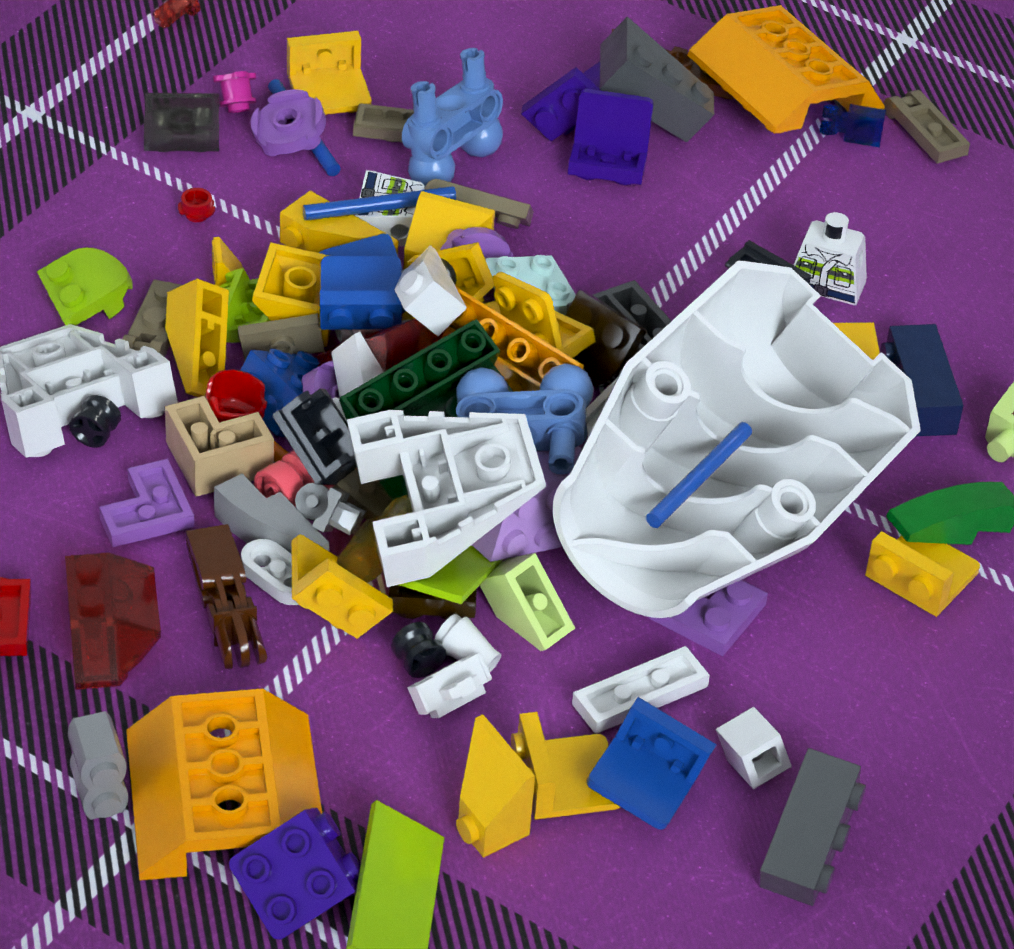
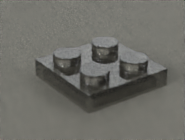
(181, 122)

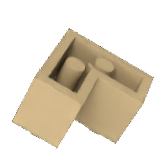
(214, 450)

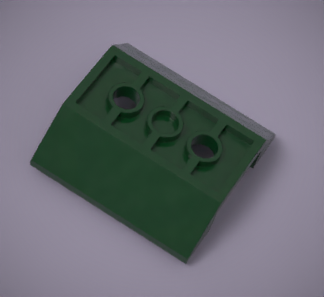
(424, 383)

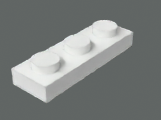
(655, 682)

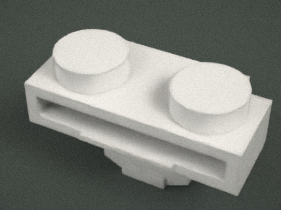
(451, 686)

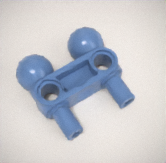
(456, 119)
(553, 413)

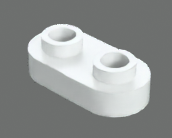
(277, 573)

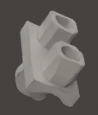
(329, 508)

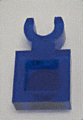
(860, 124)

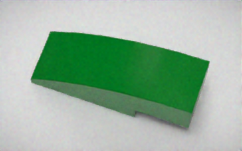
(955, 513)

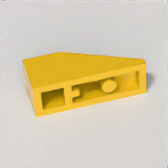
(324, 232)
(197, 332)

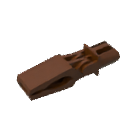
(221, 590)

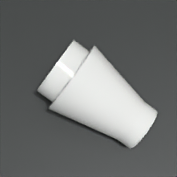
(462, 638)

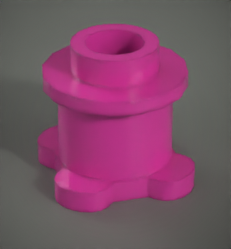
(236, 91)

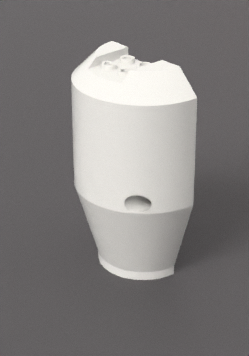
(737, 354)

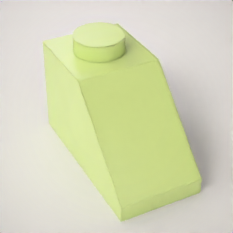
(527, 601)

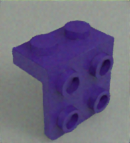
(556, 106)
(611, 137)
(296, 872)

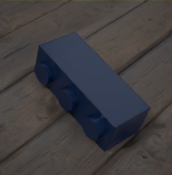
(922, 357)

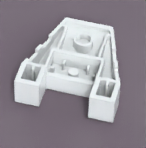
(54, 373)
(458, 478)

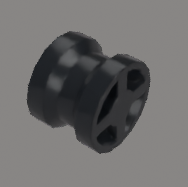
(95, 421)
(418, 649)

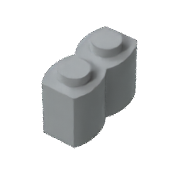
(98, 765)

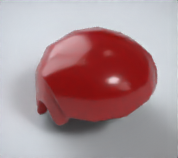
(235, 394)

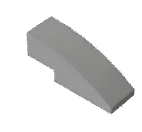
(257, 517)

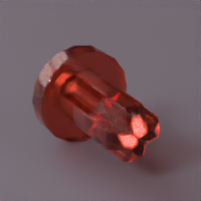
(173, 10)

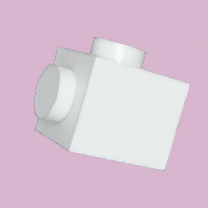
(753, 747)

